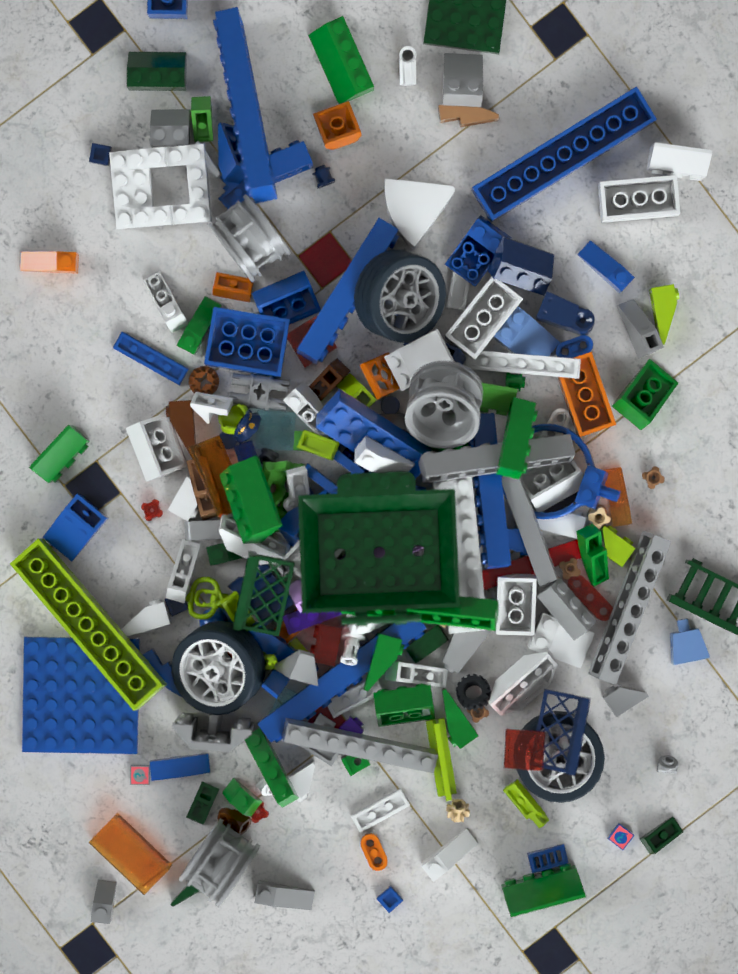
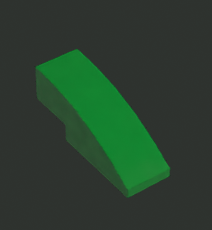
(593, 554)

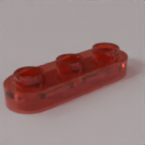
(598, 600)

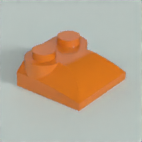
(338, 126)

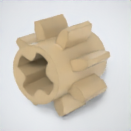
(458, 810)

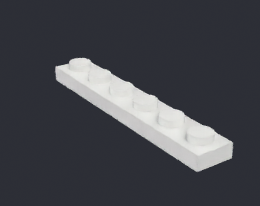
(525, 364)

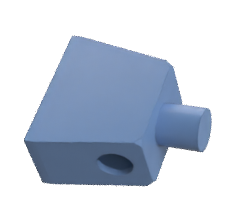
(687, 644)

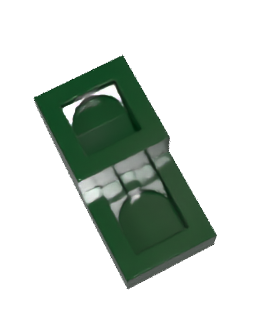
(427, 643)
(202, 803)

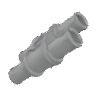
(253, 383)

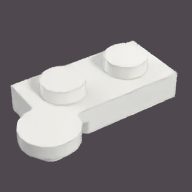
(297, 485)

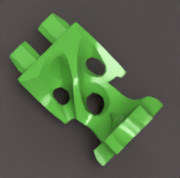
(276, 474)

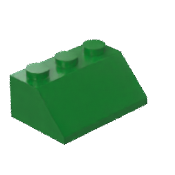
(60, 454)
(404, 705)

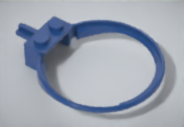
(592, 484)

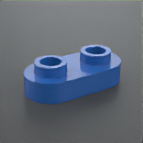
(574, 348)

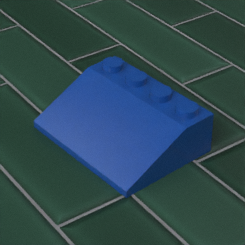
(247, 342)

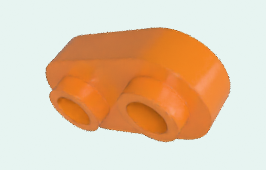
(374, 851)

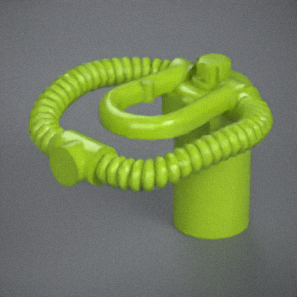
(216, 597)

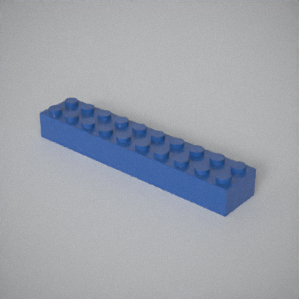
(244, 106)
(563, 154)

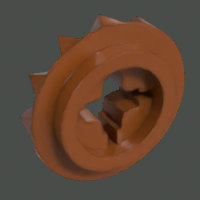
(200, 372)

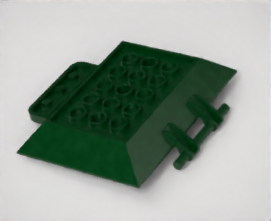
(370, 514)

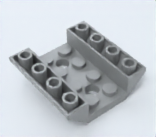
(187, 729)

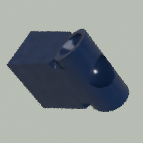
(565, 315)
(267, 595)

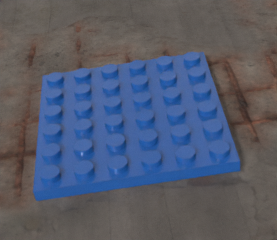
(72, 703)

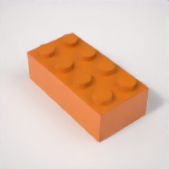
(587, 398)

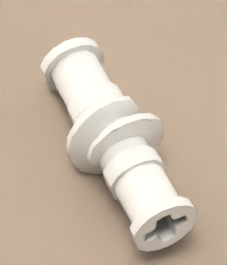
(351, 646)

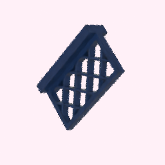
(578, 730)

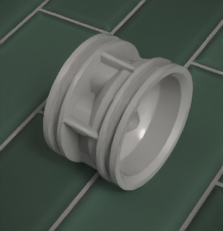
(248, 237)
(449, 387)
(219, 862)

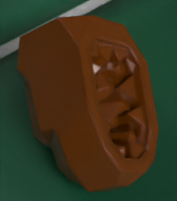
(238, 821)

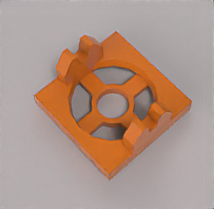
(372, 380)

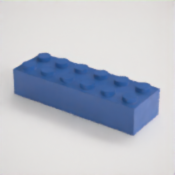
(351, 421)

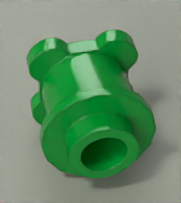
(515, 381)

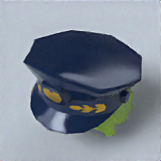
(240, 423)

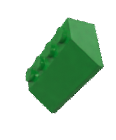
(341, 60)
(250, 500)

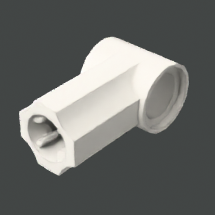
(407, 68)

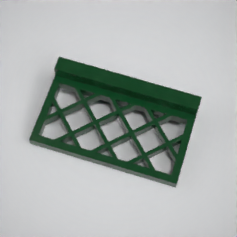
(247, 589)

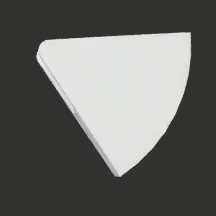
(415, 206)

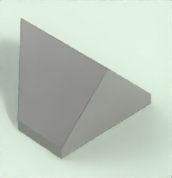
(299, 667)

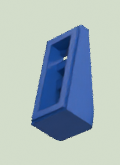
(534, 869)

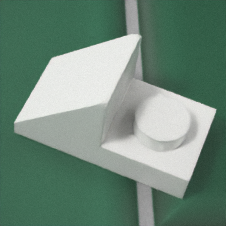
(208, 405)

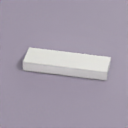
(352, 698)
(380, 810)

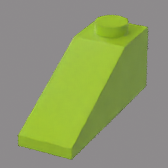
(663, 306)

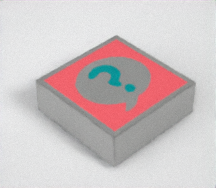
(140, 775)

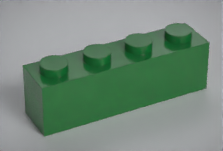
(516, 438)
(271, 768)

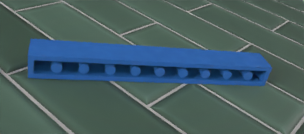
(333, 683)

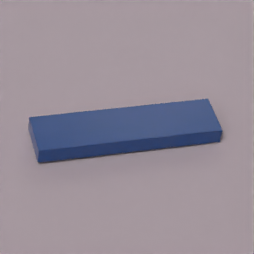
(150, 358)

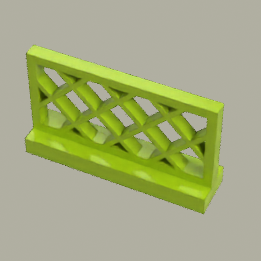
(443, 770)

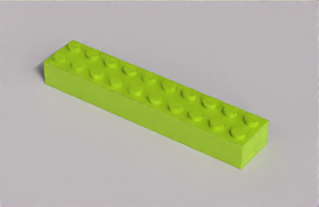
(88, 624)

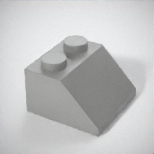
(169, 128)

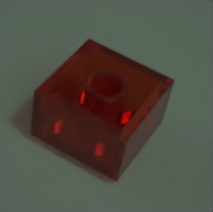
(327, 643)

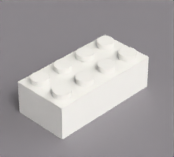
(638, 198)

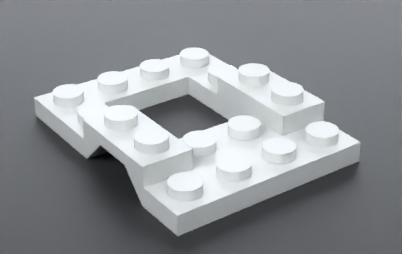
(134, 186)

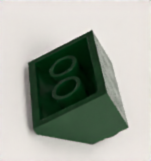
(156, 71)

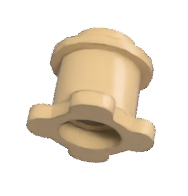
(602, 518)

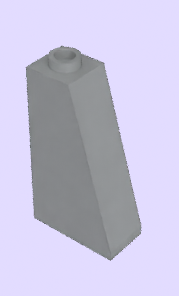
(461, 649)

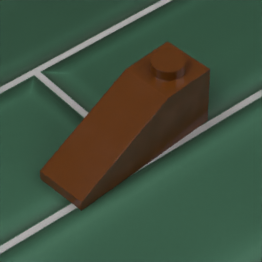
(329, 379)
(182, 419)

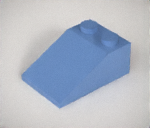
(525, 335)

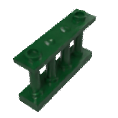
(696, 606)

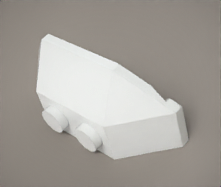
(272, 546)
(522, 683)

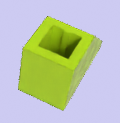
(356, 390)
(617, 548)

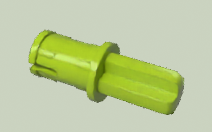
(270, 661)

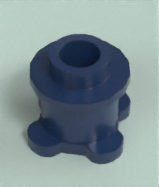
(323, 176)

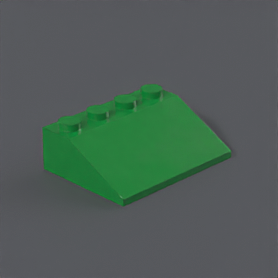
(542, 890)

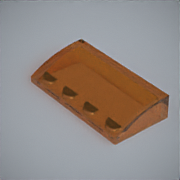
(210, 462)
(130, 853)

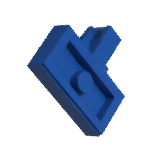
(232, 193)

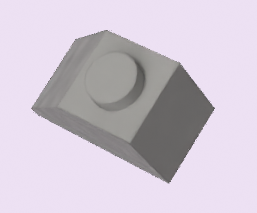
(622, 698)
(103, 902)

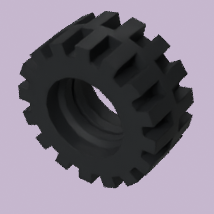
(473, 681)

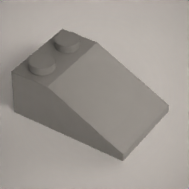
(463, 80)

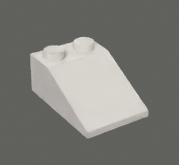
(416, 354)
(554, 640)

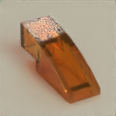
(619, 510)

